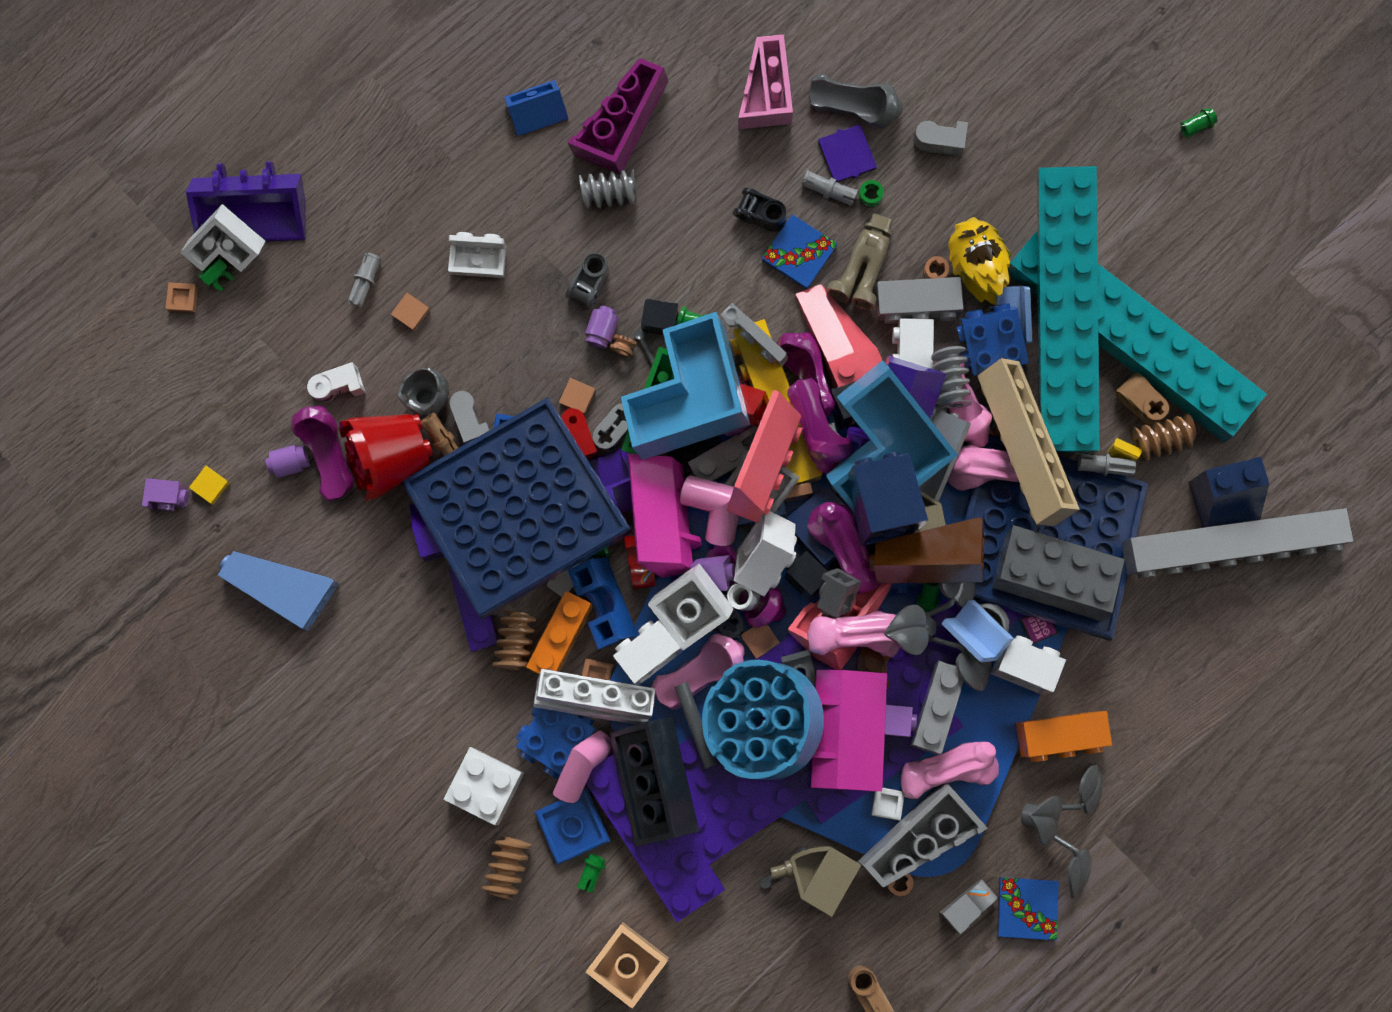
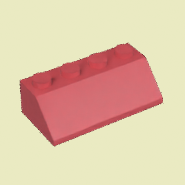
(764, 460)

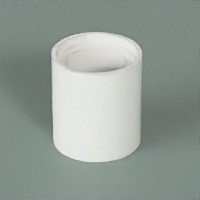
(733, 598)

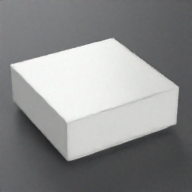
(888, 804)

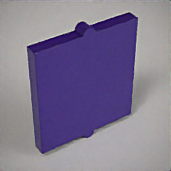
(847, 153)

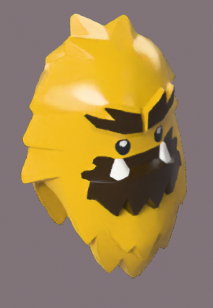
(980, 259)

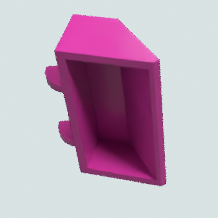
(659, 517)
(853, 730)

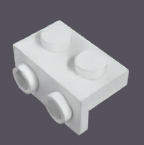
(477, 255)

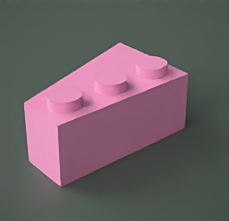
(768, 87)

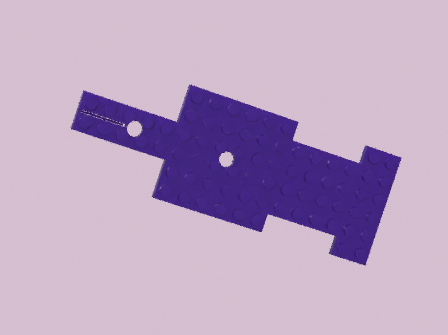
(738, 807)

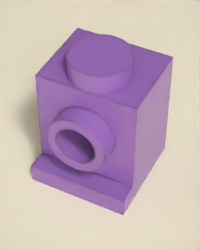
(165, 495)

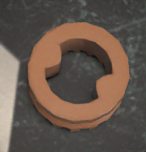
(939, 261)
(623, 346)
(909, 883)

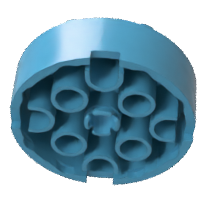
(790, 725)

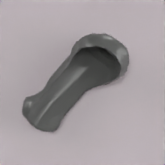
(873, 104)

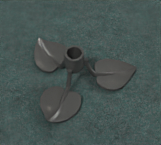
(915, 628)
(1046, 818)

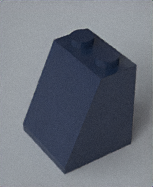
(1230, 493)
(886, 498)
(806, 541)

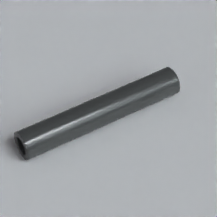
(695, 723)

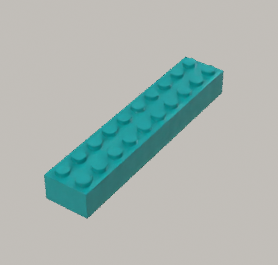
(1068, 307)
(1161, 352)

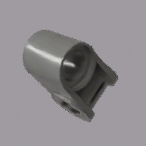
(587, 285)

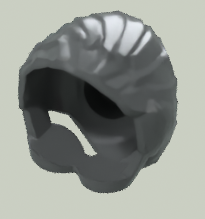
(425, 392)

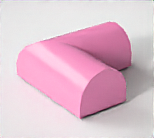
(713, 498)
(580, 764)

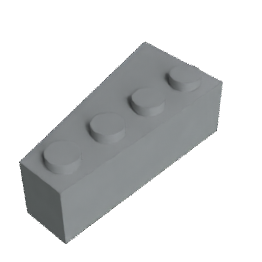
(922, 835)

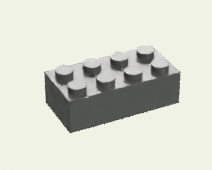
(1058, 573)

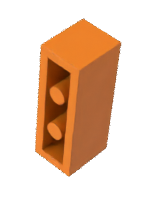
(560, 634)
(1063, 735)

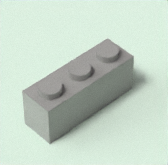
(919, 299)
(937, 709)

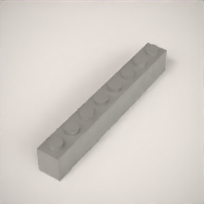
(1237, 542)

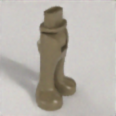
(869, 249)

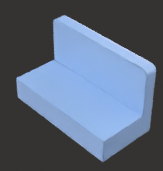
(1019, 297)
(979, 632)

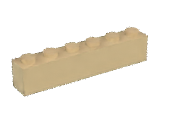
(1028, 443)

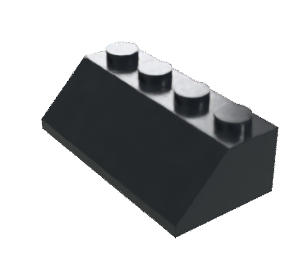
(654, 781)

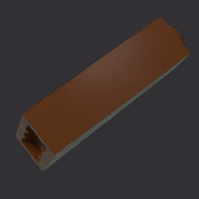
(932, 555)

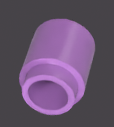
(601, 327)
(287, 461)

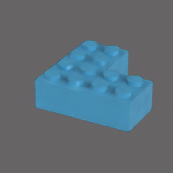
(698, 401)
(893, 424)

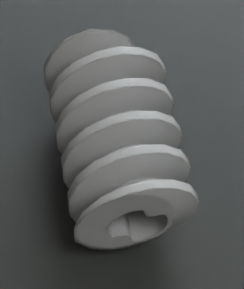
(608, 189)
(948, 361)

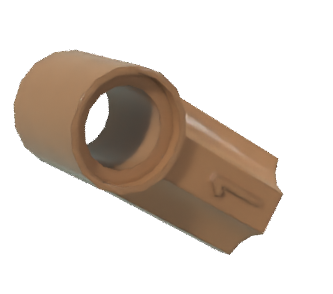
(871, 996)

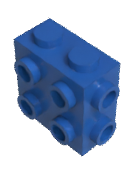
(992, 337)
(552, 738)

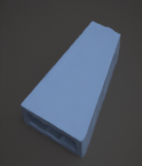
(283, 589)

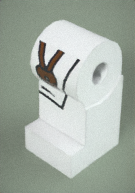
(336, 381)

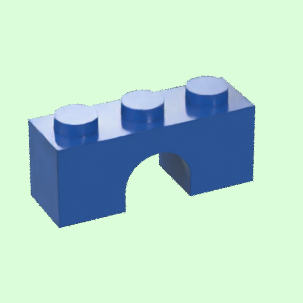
(597, 582)

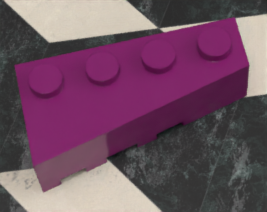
(618, 124)

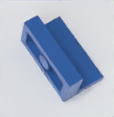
(536, 107)

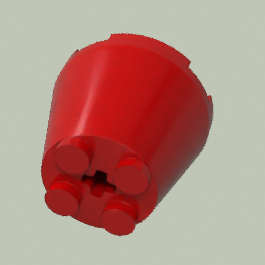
(384, 451)

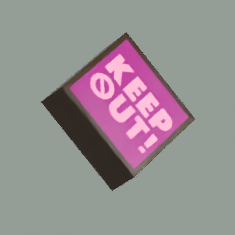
(1037, 629)

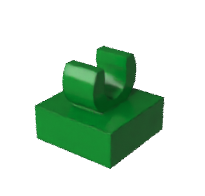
(213, 272)

